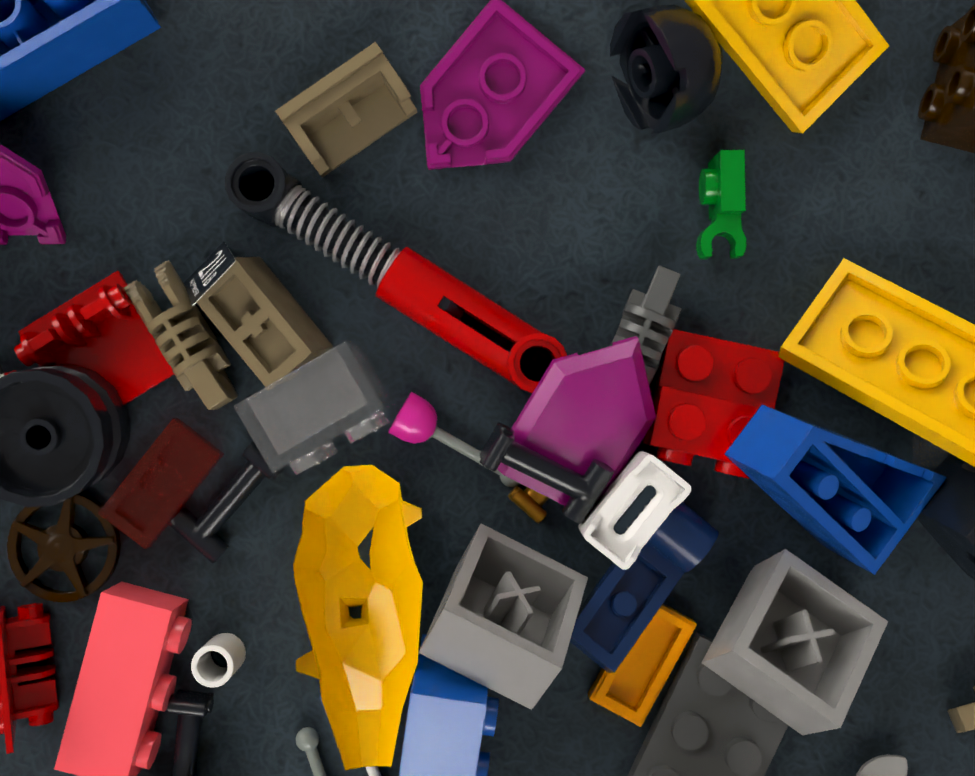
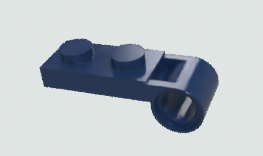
(629, 598)

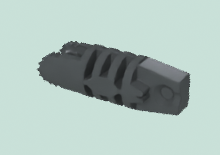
(651, 318)

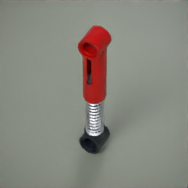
(402, 277)

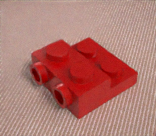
(708, 396)

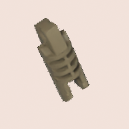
(184, 338)

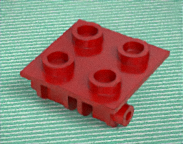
(101, 334)
(32, 698)

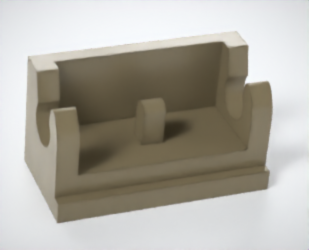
(347, 110)
(262, 320)

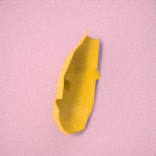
(369, 659)

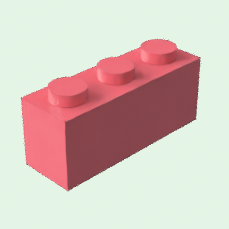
(124, 682)

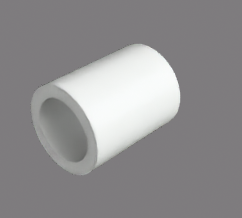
(205, 669)

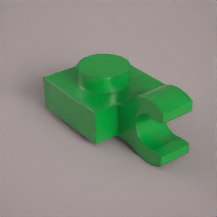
(724, 191)

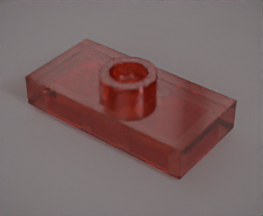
(161, 483)

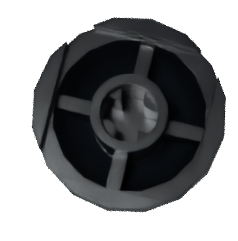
(668, 66)

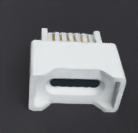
(633, 508)

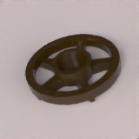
(62, 549)

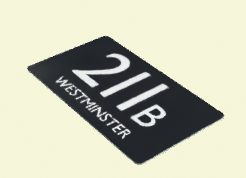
(209, 273)

